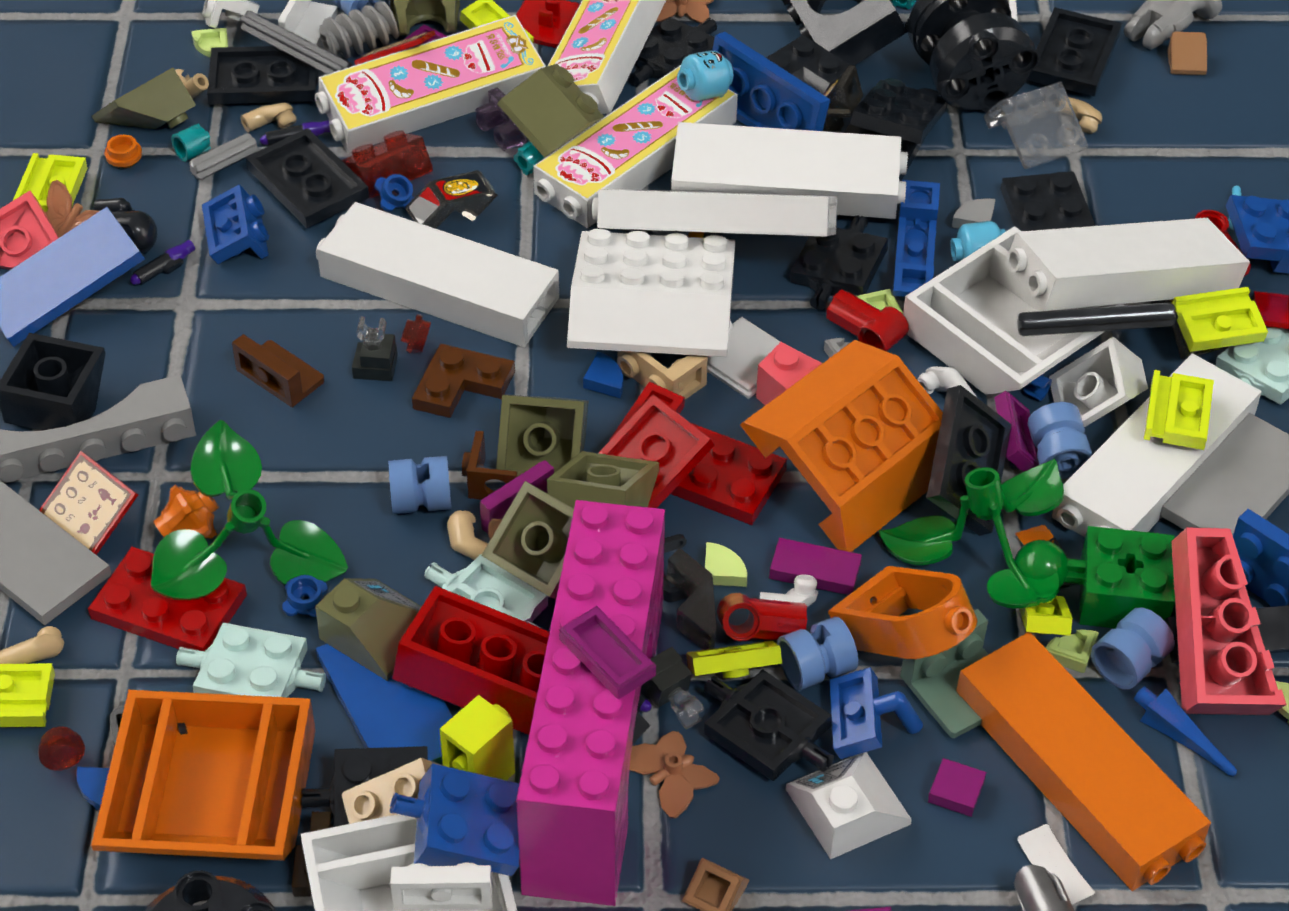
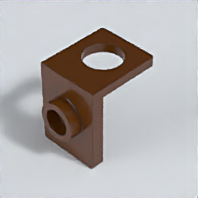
(476, 474)

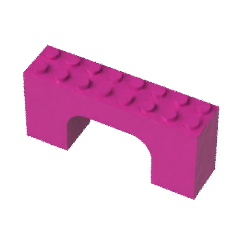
(580, 733)

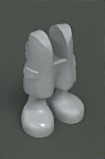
(1161, 17)

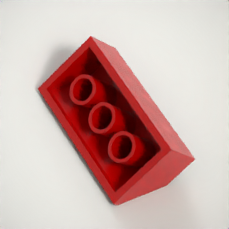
(470, 651)

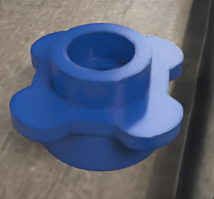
(398, 184)
(302, 587)

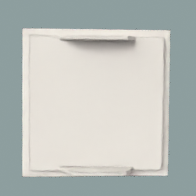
(746, 349)

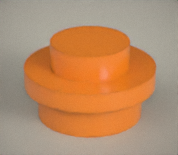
(123, 151)

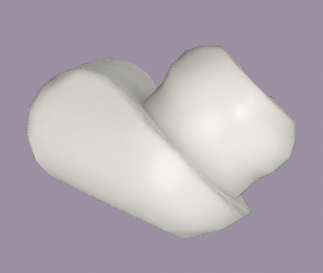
(941, 379)
(803, 591)

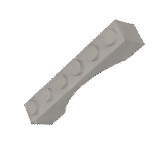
(146, 418)

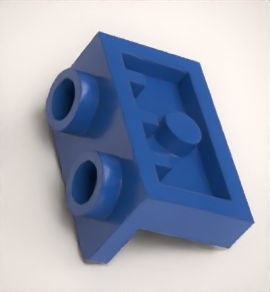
(234, 224)

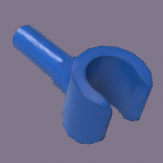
(1038, 388)

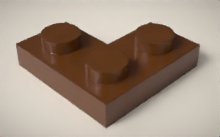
(459, 370)

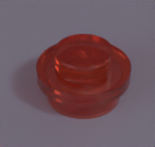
(416, 333)
(60, 748)

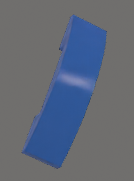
(916, 237)

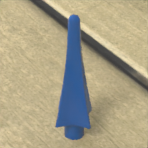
(1170, 719)

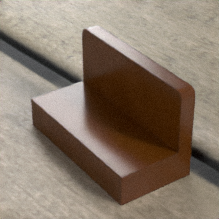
(276, 370)

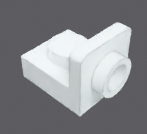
(234, 10)

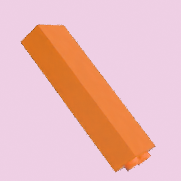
(1083, 762)

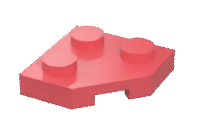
(23, 230)

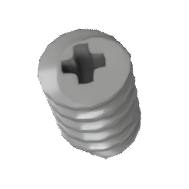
(358, 29)

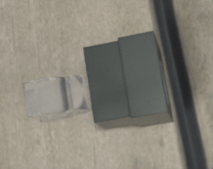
(376, 355)
(672, 685)

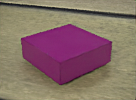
(957, 787)

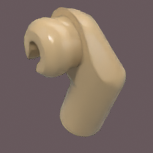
(195, 84)
(266, 114)
(1087, 114)
(462, 535)
(44, 646)

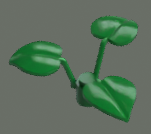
(228, 464)
(1029, 493)

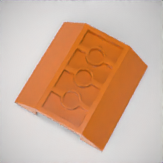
(857, 436)

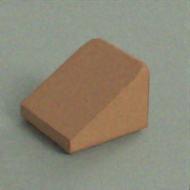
(1188, 53)
(714, 887)

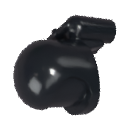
(136, 224)

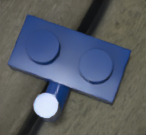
(858, 709)

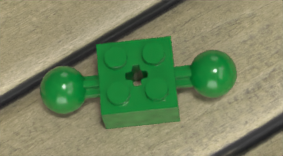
(1114, 574)

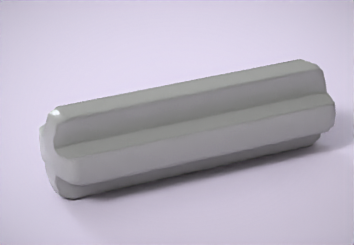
(223, 156)

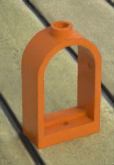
(880, 629)

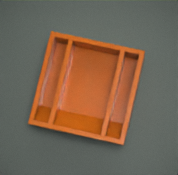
(209, 792)

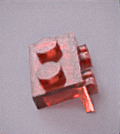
(398, 154)

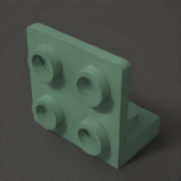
(937, 676)

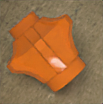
(187, 511)

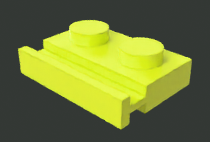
(43, 171)
(1219, 319)
(1179, 410)
(25, 694)

